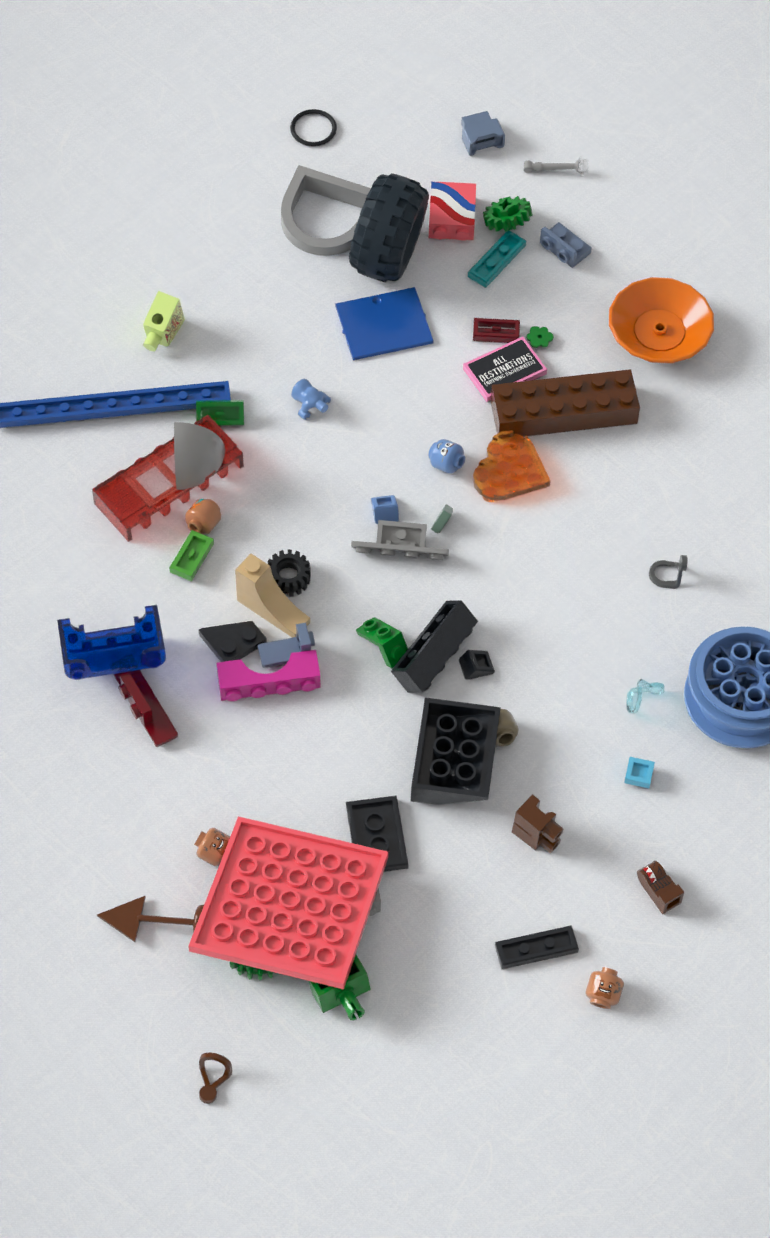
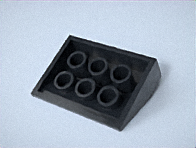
(454, 752)

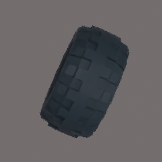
(388, 227)

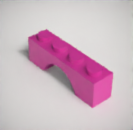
(240, 682)

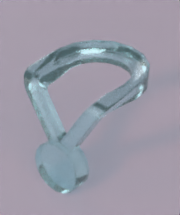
(653, 688)

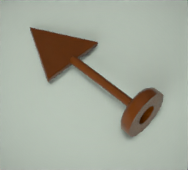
(128, 917)

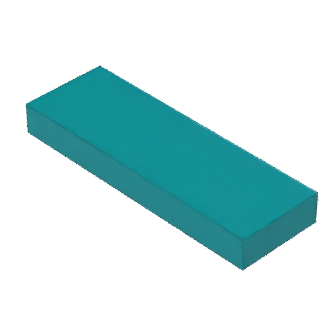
(496, 258)

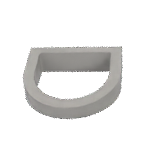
(324, 185)

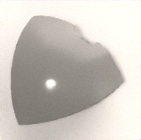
(195, 454)

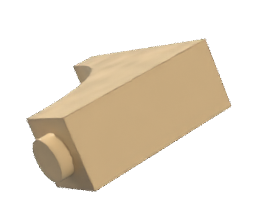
(262, 595)

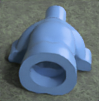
(309, 397)

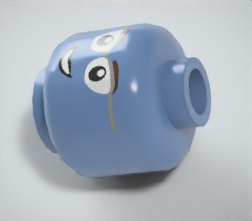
(446, 456)

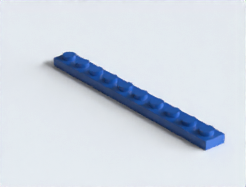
(110, 404)

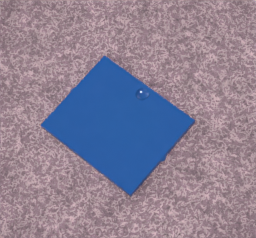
(384, 323)

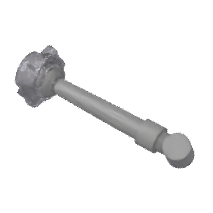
(580, 166)

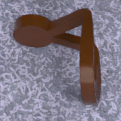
(208, 1092)

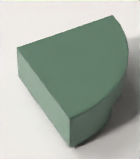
(442, 519)

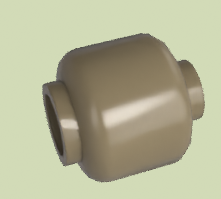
(507, 728)

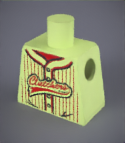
(162, 321)

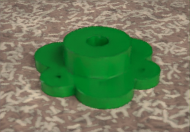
(539, 337)

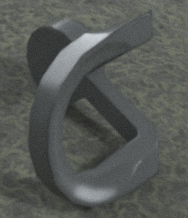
(682, 564)

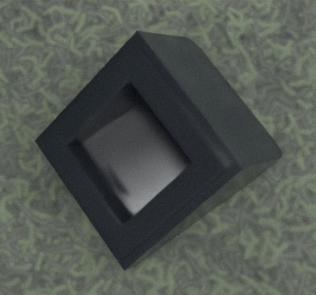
(476, 664)

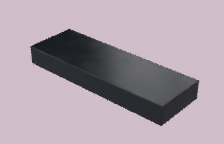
(536, 947)

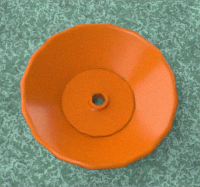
(665, 306)

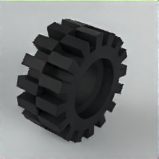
(293, 561)

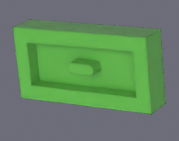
(191, 555)

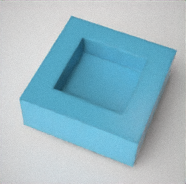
(639, 772)

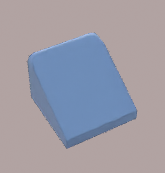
(385, 508)

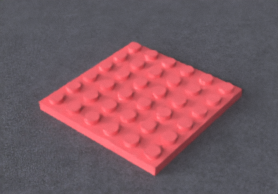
(289, 902)

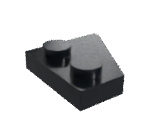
(232, 640)

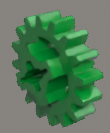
(507, 213)

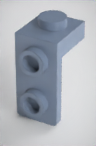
(279, 651)

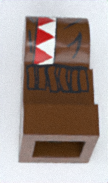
(660, 887)

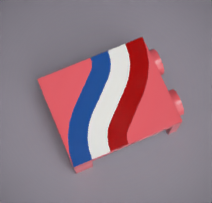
(452, 210)

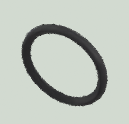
(313, 111)

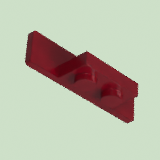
(146, 706)

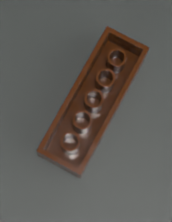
(565, 403)

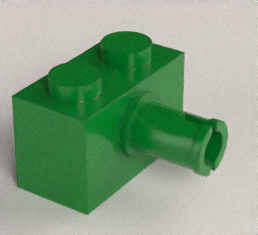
(331, 997)

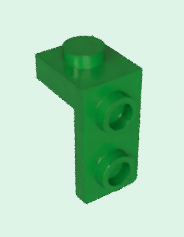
(387, 638)

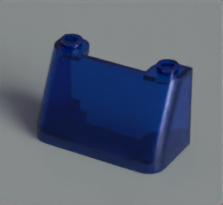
(112, 649)

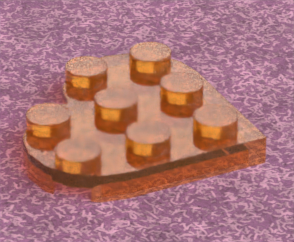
(510, 468)

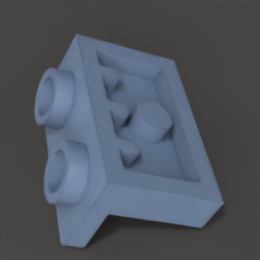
(564, 244)

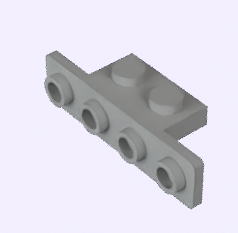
(400, 537)

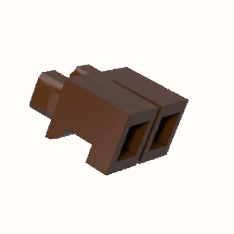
(536, 827)

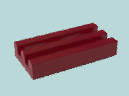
(495, 333)

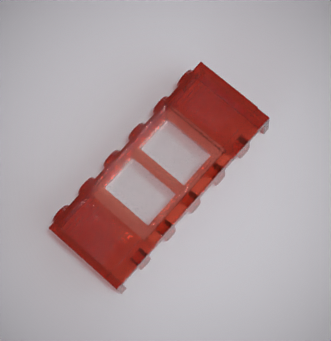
(150, 484)

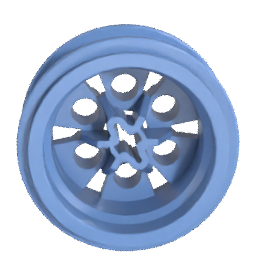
(713, 710)

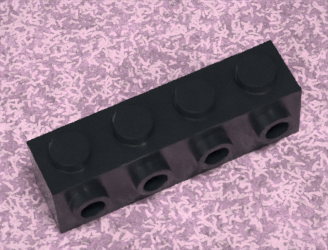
(434, 646)

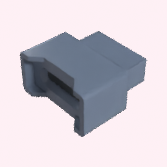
(481, 132)

